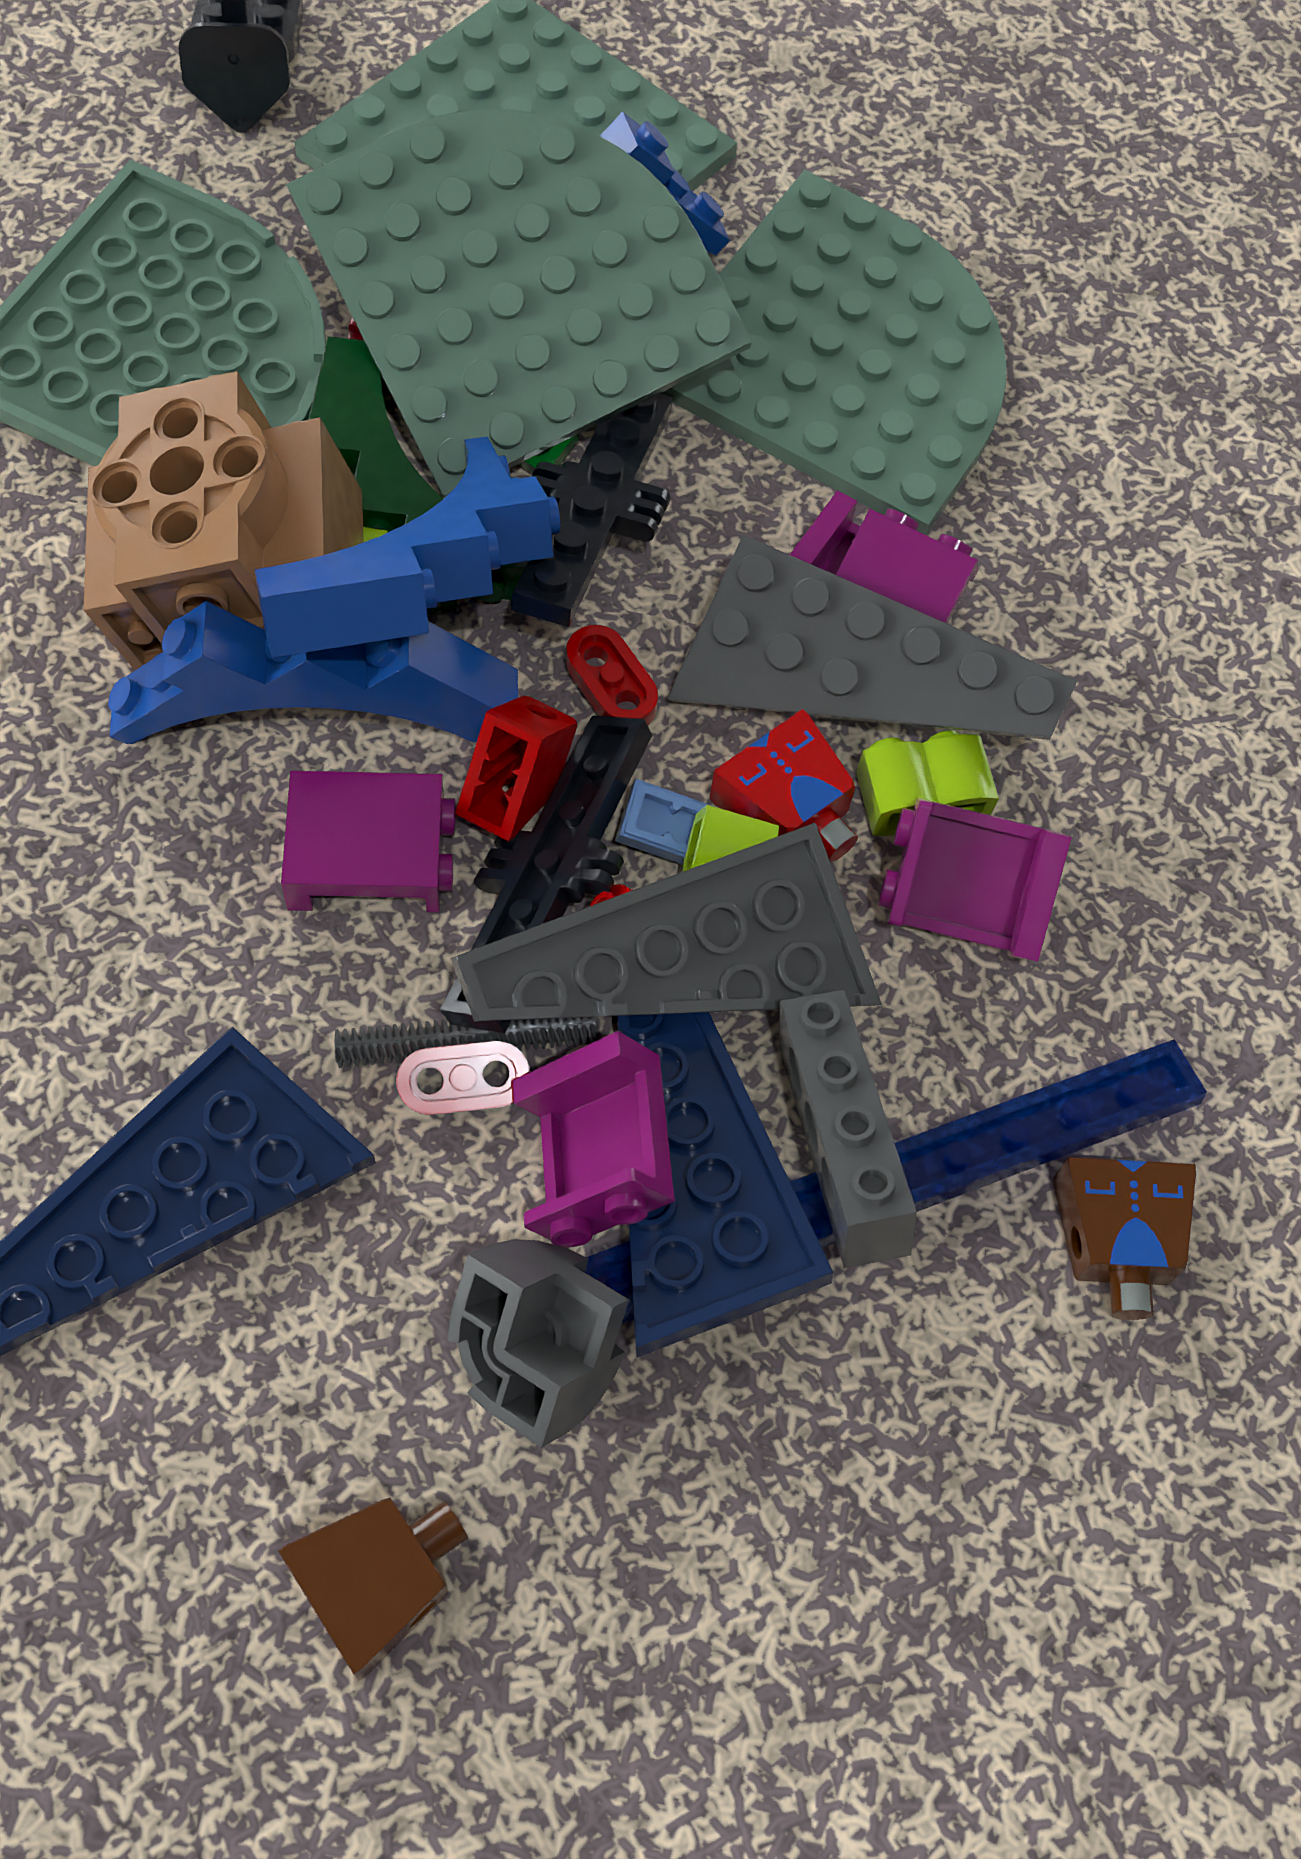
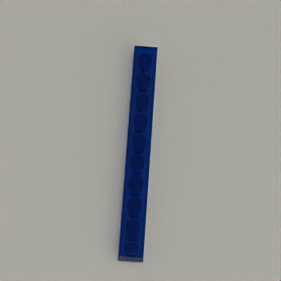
(1001, 1140)

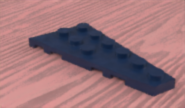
(179, 1178)
(736, 1224)

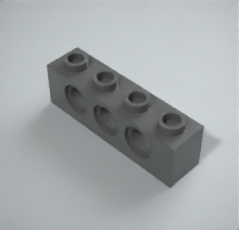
(846, 1130)

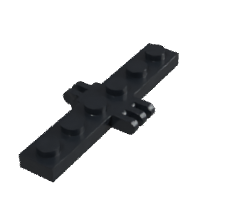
(593, 503)
(564, 851)

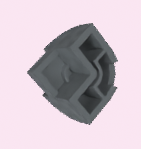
(536, 1335)

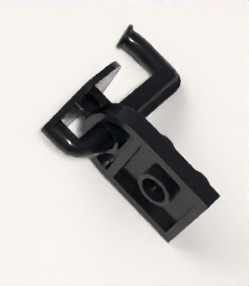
(240, 56)

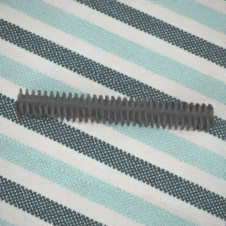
(404, 1042)

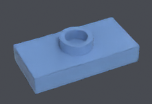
(658, 821)

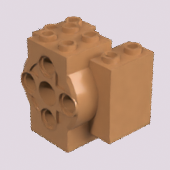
(200, 501)

